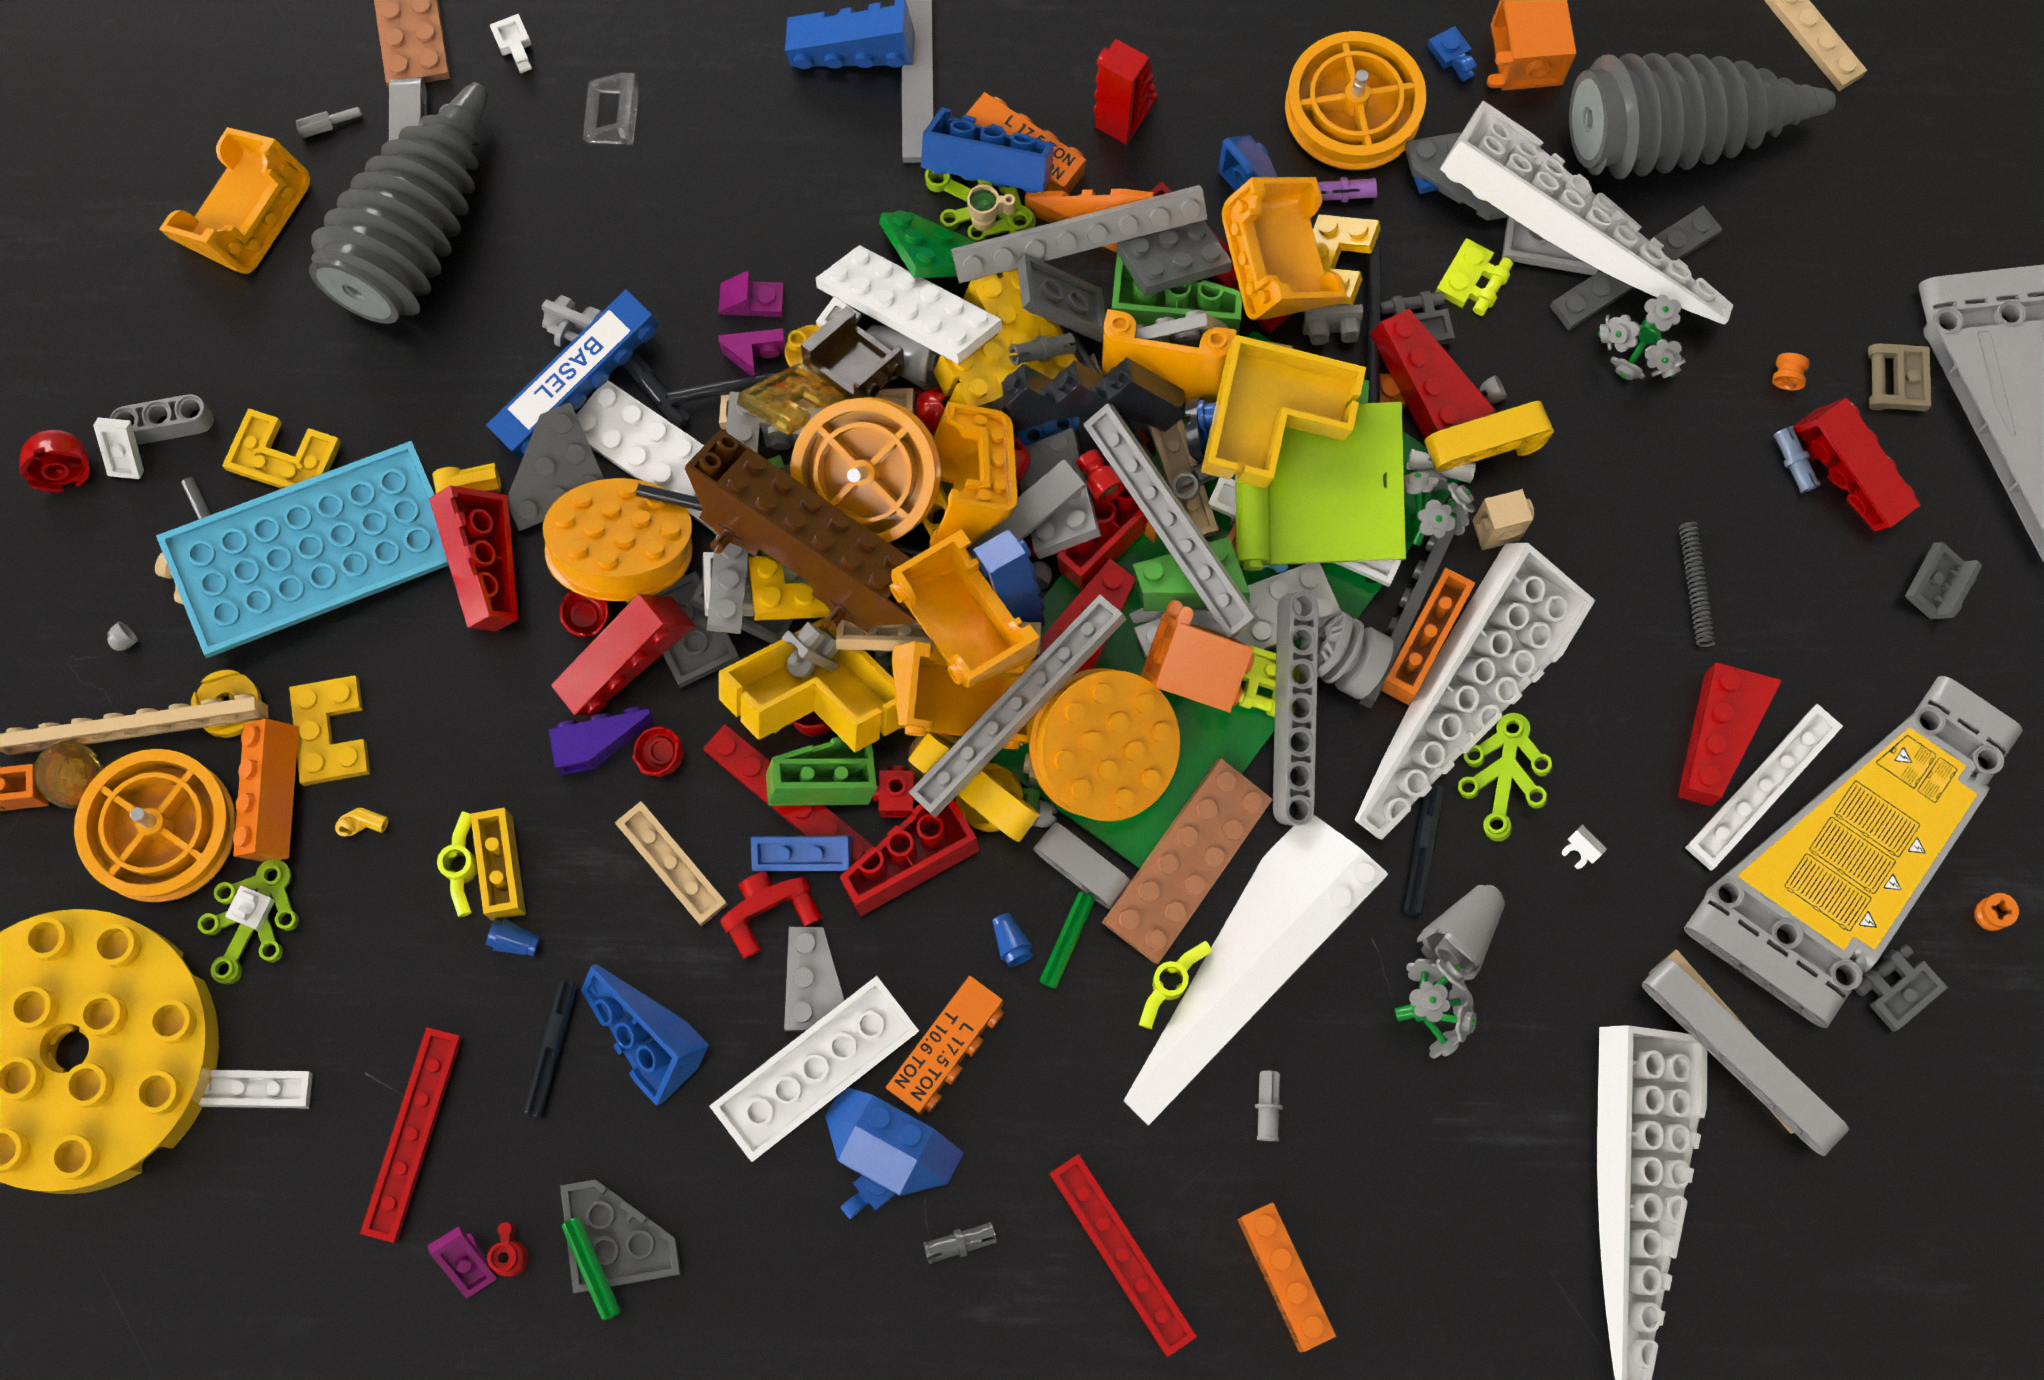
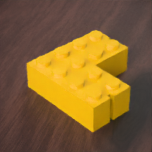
(990, 364)
(1274, 389)
(852, 700)

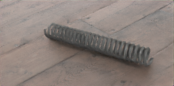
(1700, 588)

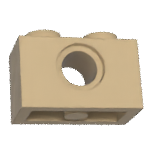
(1503, 519)

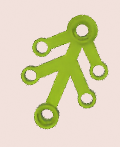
(1004, 225)
(1505, 770)
(268, 888)

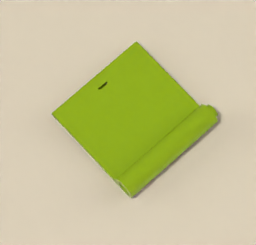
(1329, 497)

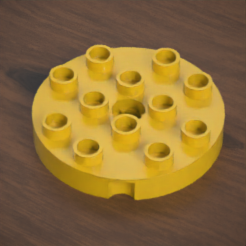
(146, 1058)

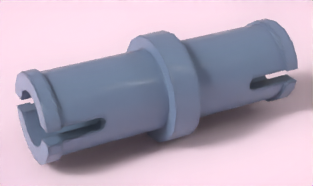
(1796, 459)

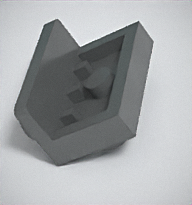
(1942, 582)

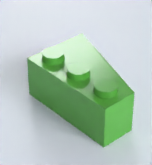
(1163, 579)
(822, 776)

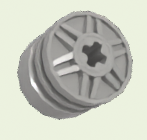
(1352, 655)

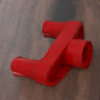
(761, 896)

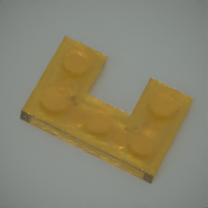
(776, 398)

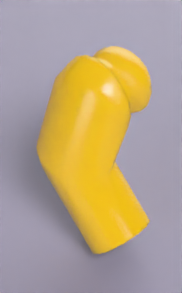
(358, 820)

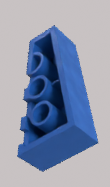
(852, 38)
(986, 153)
(1011, 574)

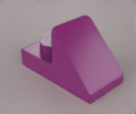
(751, 298)
(744, 347)
(462, 1261)

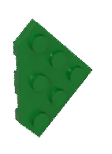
(923, 244)

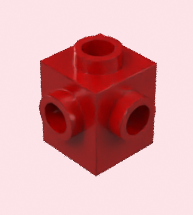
(895, 803)

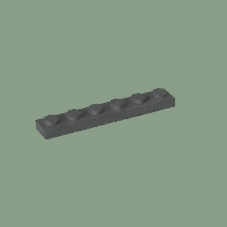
(1605, 289)
(1411, 603)

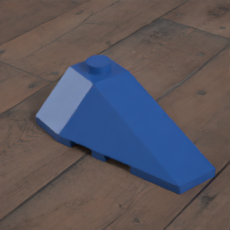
(1244, 159)
(654, 1040)

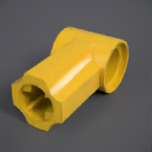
(478, 478)

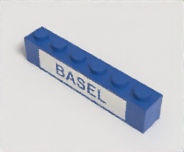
(576, 369)

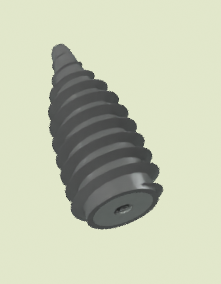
(1680, 111)
(399, 213)

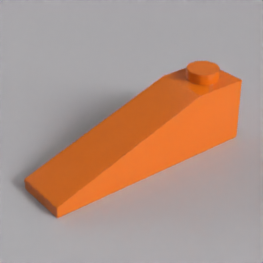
(1058, 205)

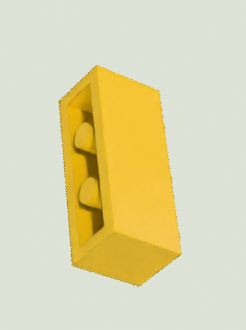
(498, 864)

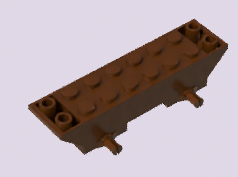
(772, 512)

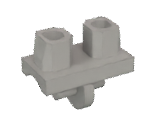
(1333, 319)
(564, 321)
(812, 649)

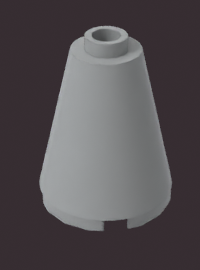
(918, 359)
(1465, 930)

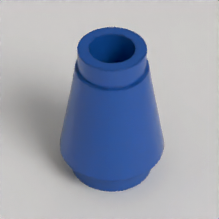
(511, 938)
(1011, 941)

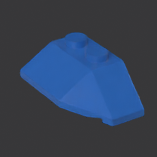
(889, 1144)

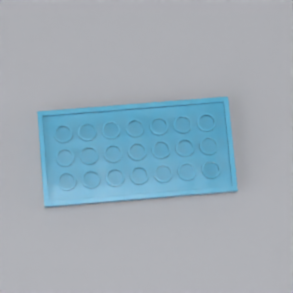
(305, 549)

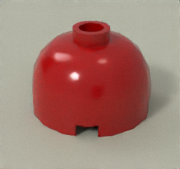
(53, 460)

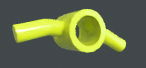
(468, 872)
(1160, 993)

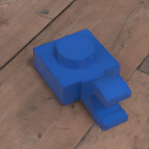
(1454, 51)
(868, 1193)

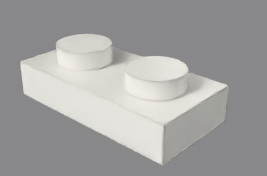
(118, 448)

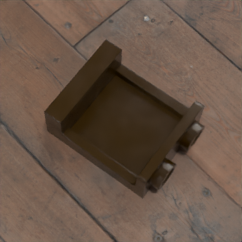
(851, 357)

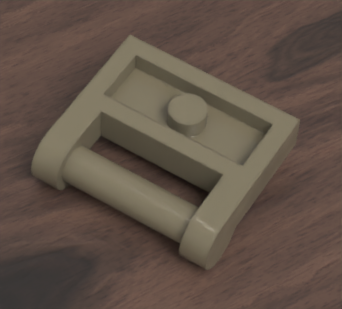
(1910, 374)

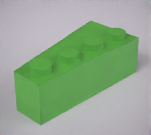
(1175, 302)

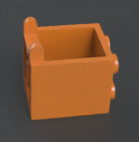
(1531, 44)
(1196, 660)

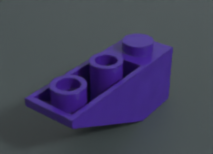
(589, 743)

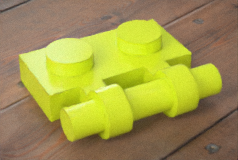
(1466, 270)
(1262, 674)

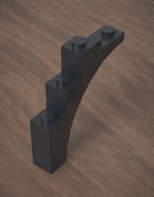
(1079, 392)

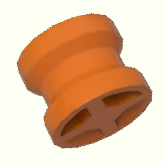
(1790, 371)
(1989, 916)

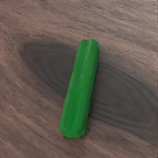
(1067, 940)
(590, 1268)

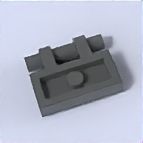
(1436, 322)
(1908, 995)

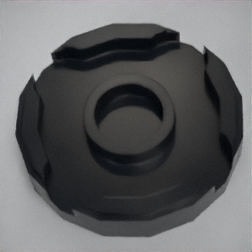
(1194, 435)

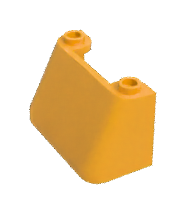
(245, 205)
(1277, 248)
(1189, 368)
(980, 462)
(962, 612)
(934, 703)

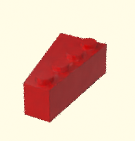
(1427, 376)
(1110, 582)

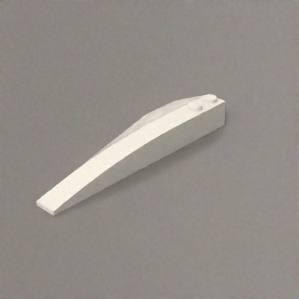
(1518, 177)
(1498, 647)
(1280, 920)
(1646, 1135)

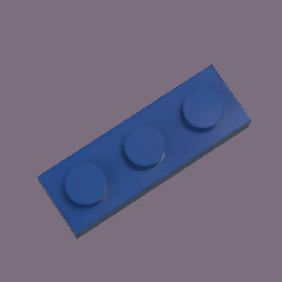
(802, 853)

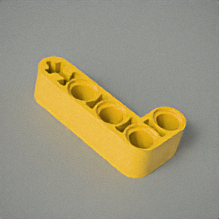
(1518, 428)
(983, 792)

